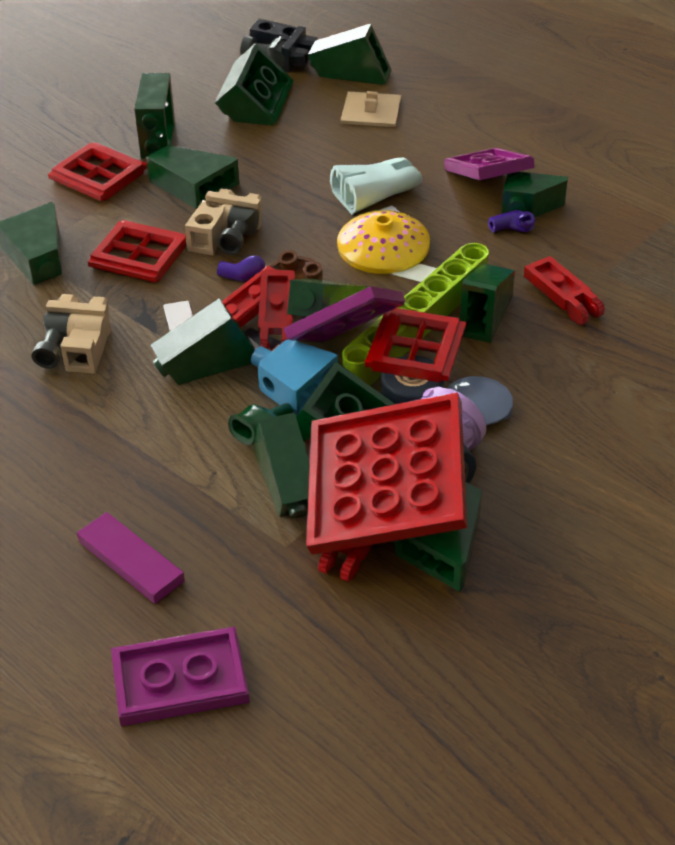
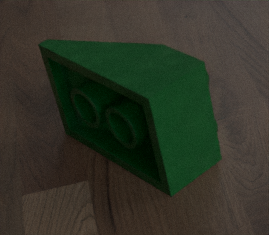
(338, 395)

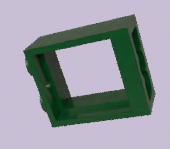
(153, 115)

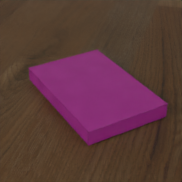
(489, 163)
(345, 315)
(179, 676)

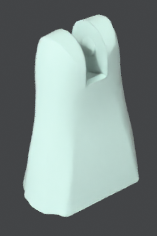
(365, 185)

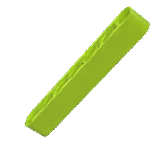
(436, 295)

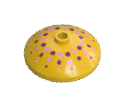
(383, 242)

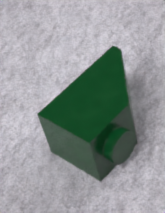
(533, 192)

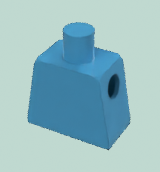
(292, 371)

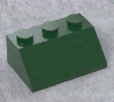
(254, 89)

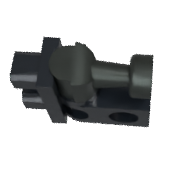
(281, 42)

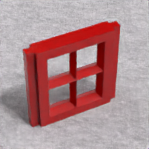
(63, 172)
(130, 267)
(446, 349)

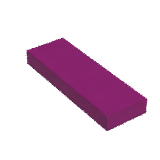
(131, 557)

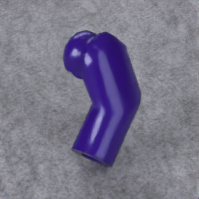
(512, 220)
(241, 271)

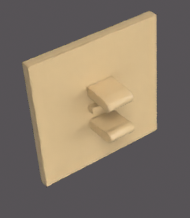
(371, 109)

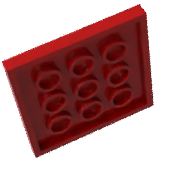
(387, 474)

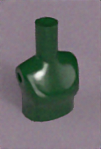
(244, 425)

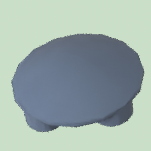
(488, 395)

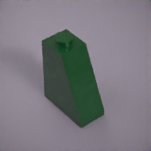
(351, 57)
(191, 173)
(33, 242)
(313, 295)
(485, 300)
(203, 346)
(284, 464)
(445, 553)

